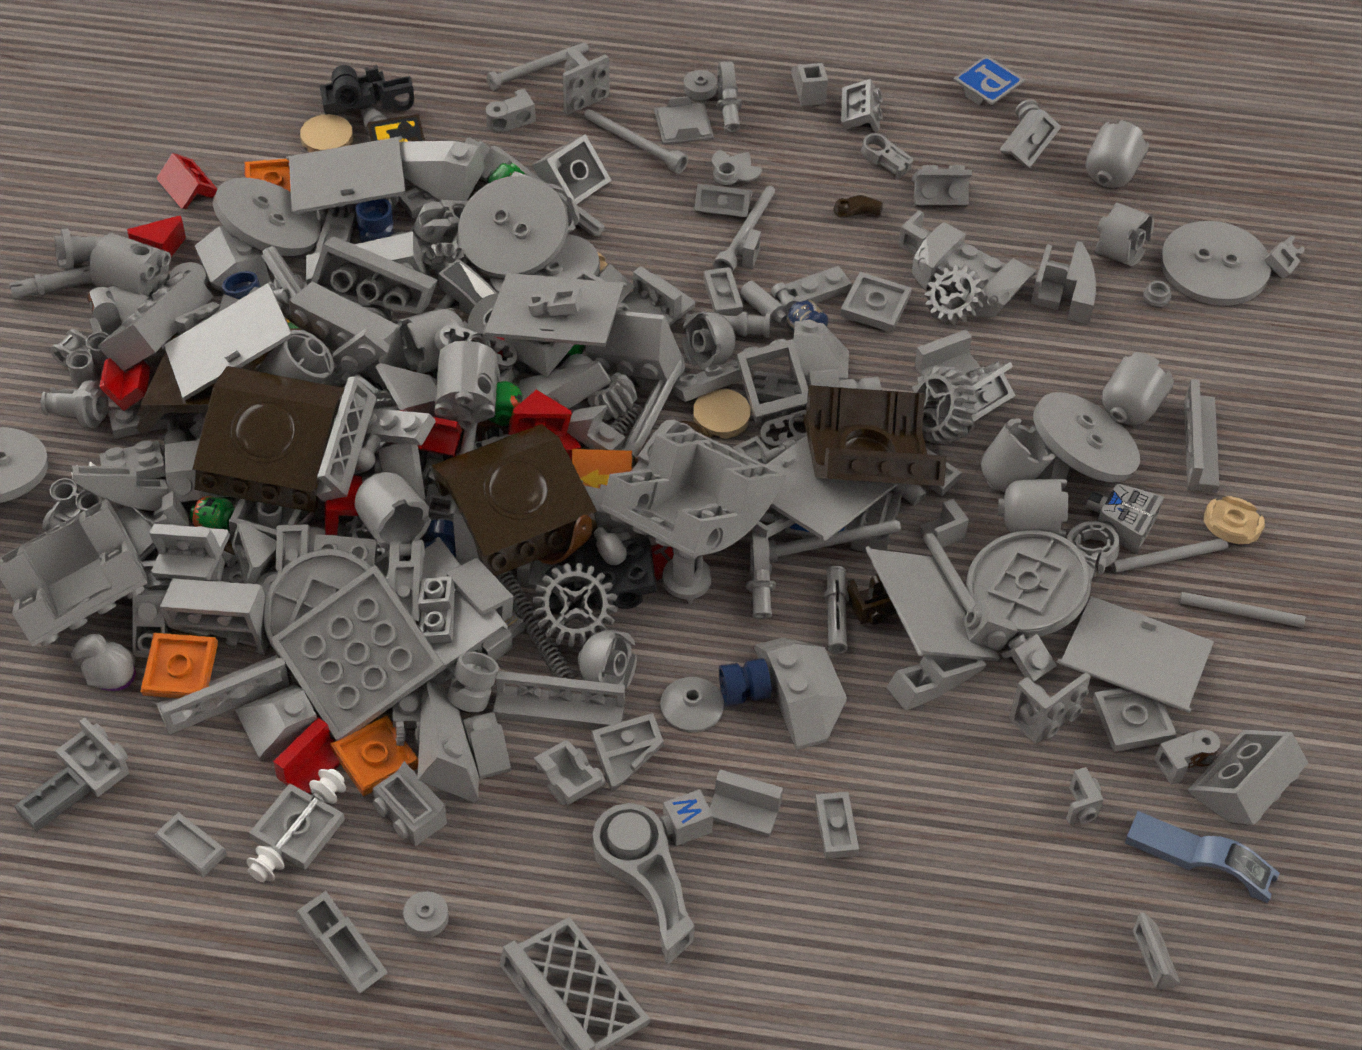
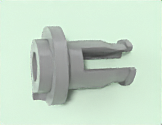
(73, 249)
(87, 403)
(686, 577)

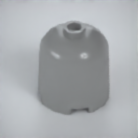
(1116, 154)
(419, 335)
(1136, 389)
(1015, 456)
(1035, 505)
(391, 509)

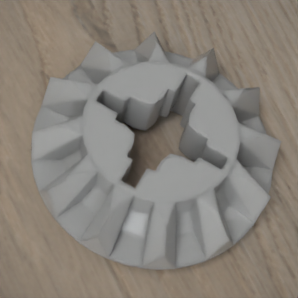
(434, 256)

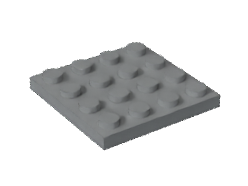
(358, 653)

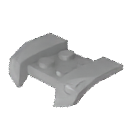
(947, 248)

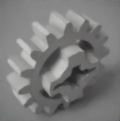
(955, 295)

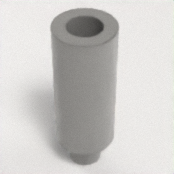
(763, 302)

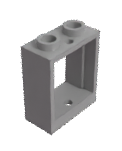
(779, 407)

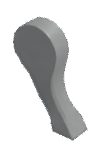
(635, 849)

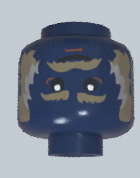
(806, 311)

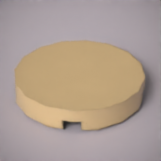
(326, 133)
(722, 413)
(1234, 520)

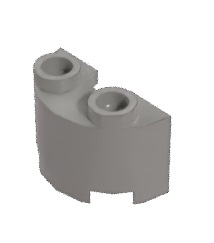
(569, 773)

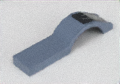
(1194, 851)

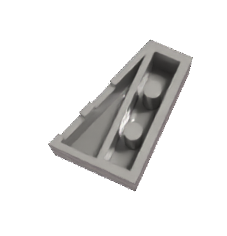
(217, 609)

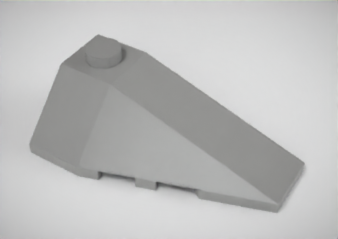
(444, 748)

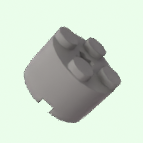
(1124, 234)

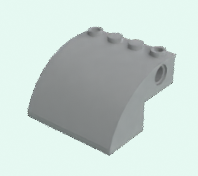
(693, 494)
(71, 573)

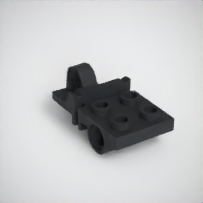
(361, 92)
(629, 579)

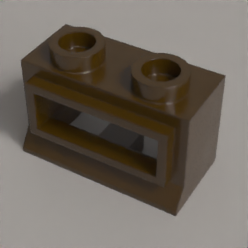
(870, 604)

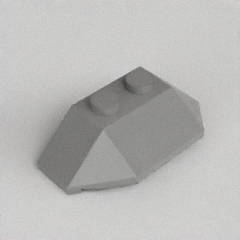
(226, 254)
(803, 688)

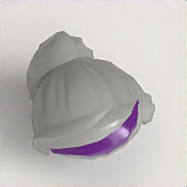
(104, 663)

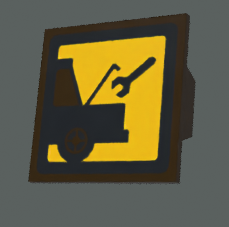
(407, 126)

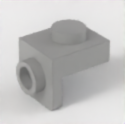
(987, 628)
(1030, 656)
(1087, 796)

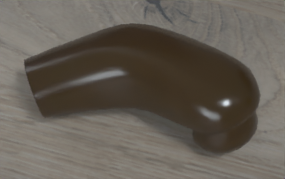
(857, 205)

